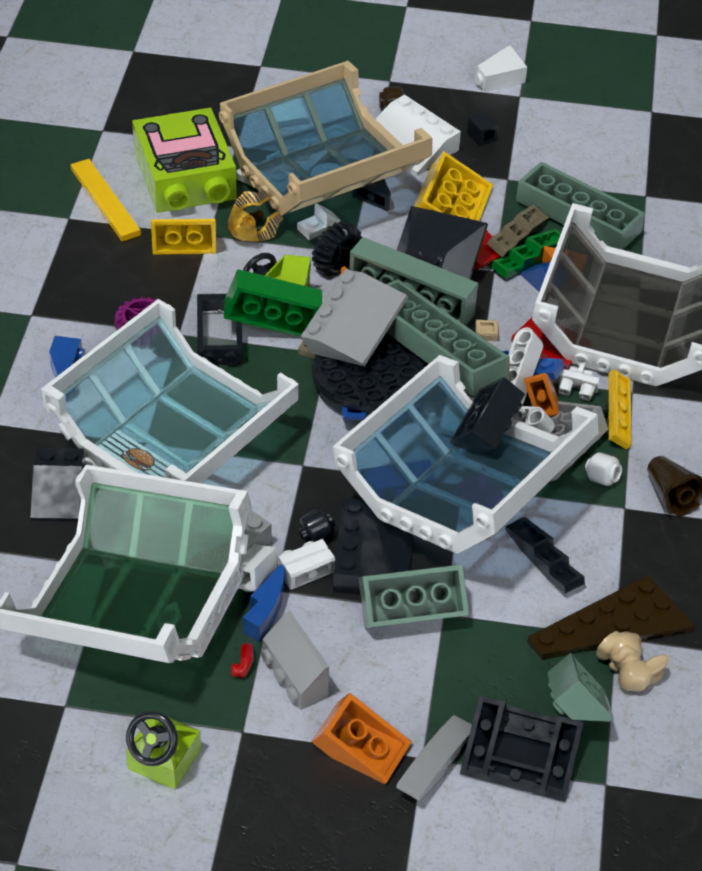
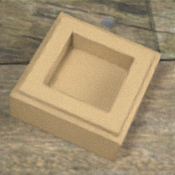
(487, 329)

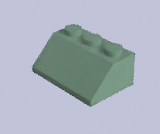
(578, 692)

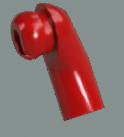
(247, 657)

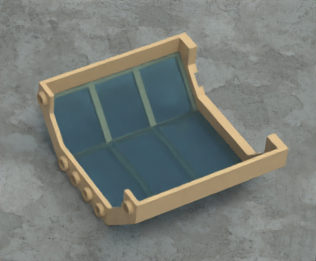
(314, 139)

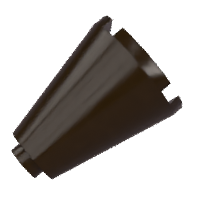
(676, 486)

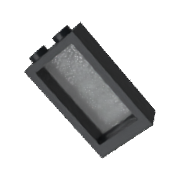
(217, 337)

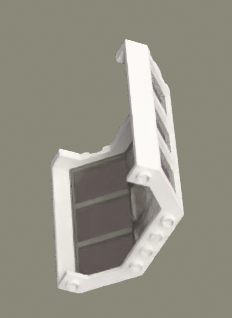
(620, 307)

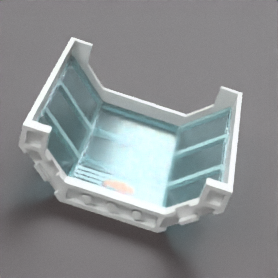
(157, 405)

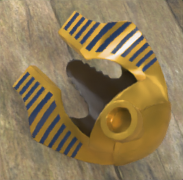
(243, 224)

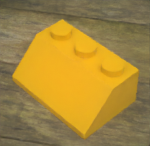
(183, 236)

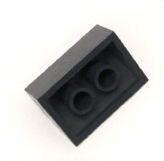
(488, 417)

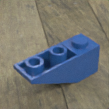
(64, 353)

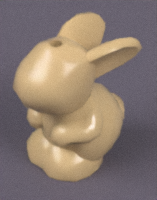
(625, 654)

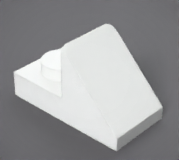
(315, 225)

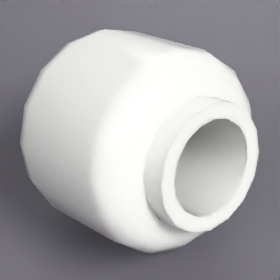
(603, 469)

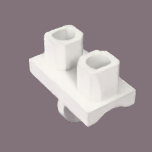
(579, 379)

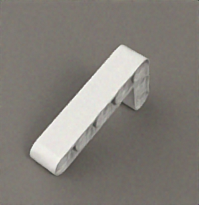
(523, 362)

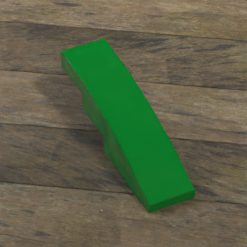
(526, 255)

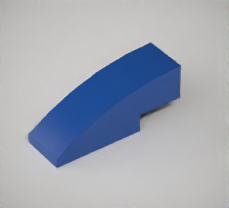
(264, 605)

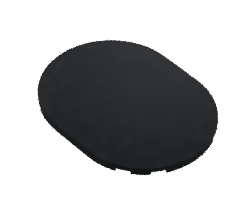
(368, 385)

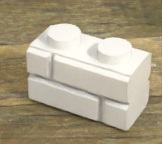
(306, 563)

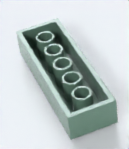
(556, 191)
(441, 287)

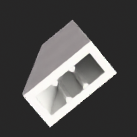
(501, 71)

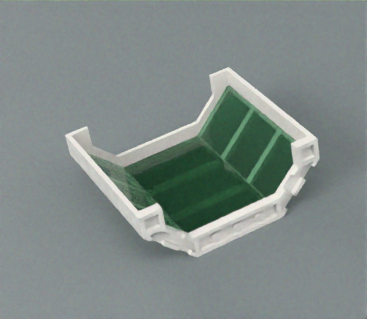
(144, 569)

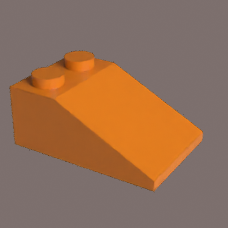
(361, 739)

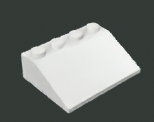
(405, 116)

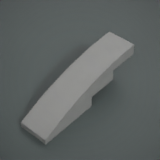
(435, 758)

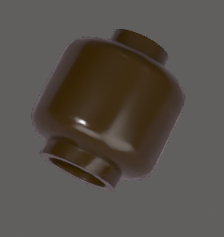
(388, 95)

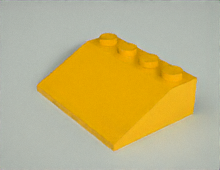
(454, 189)

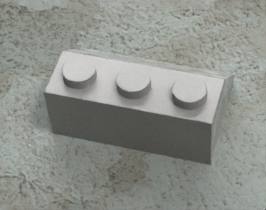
(296, 662)

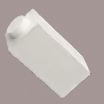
(258, 565)

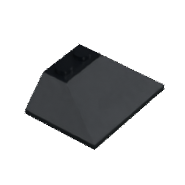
(443, 240)
(522, 749)

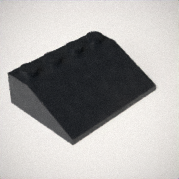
(367, 547)

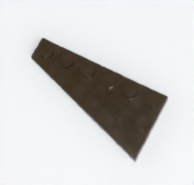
(634, 609)

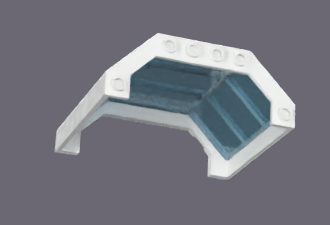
(443, 492)

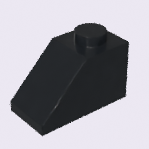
(374, 194)

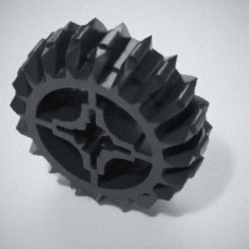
(334, 247)

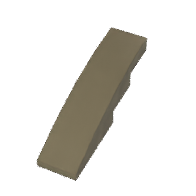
(517, 230)

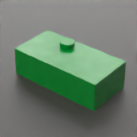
(271, 303)

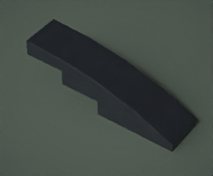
(547, 558)

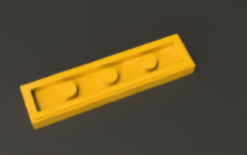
(619, 409)

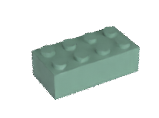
(413, 596)

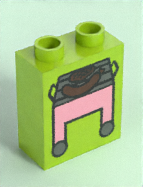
(184, 160)

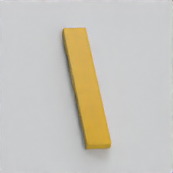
(105, 200)

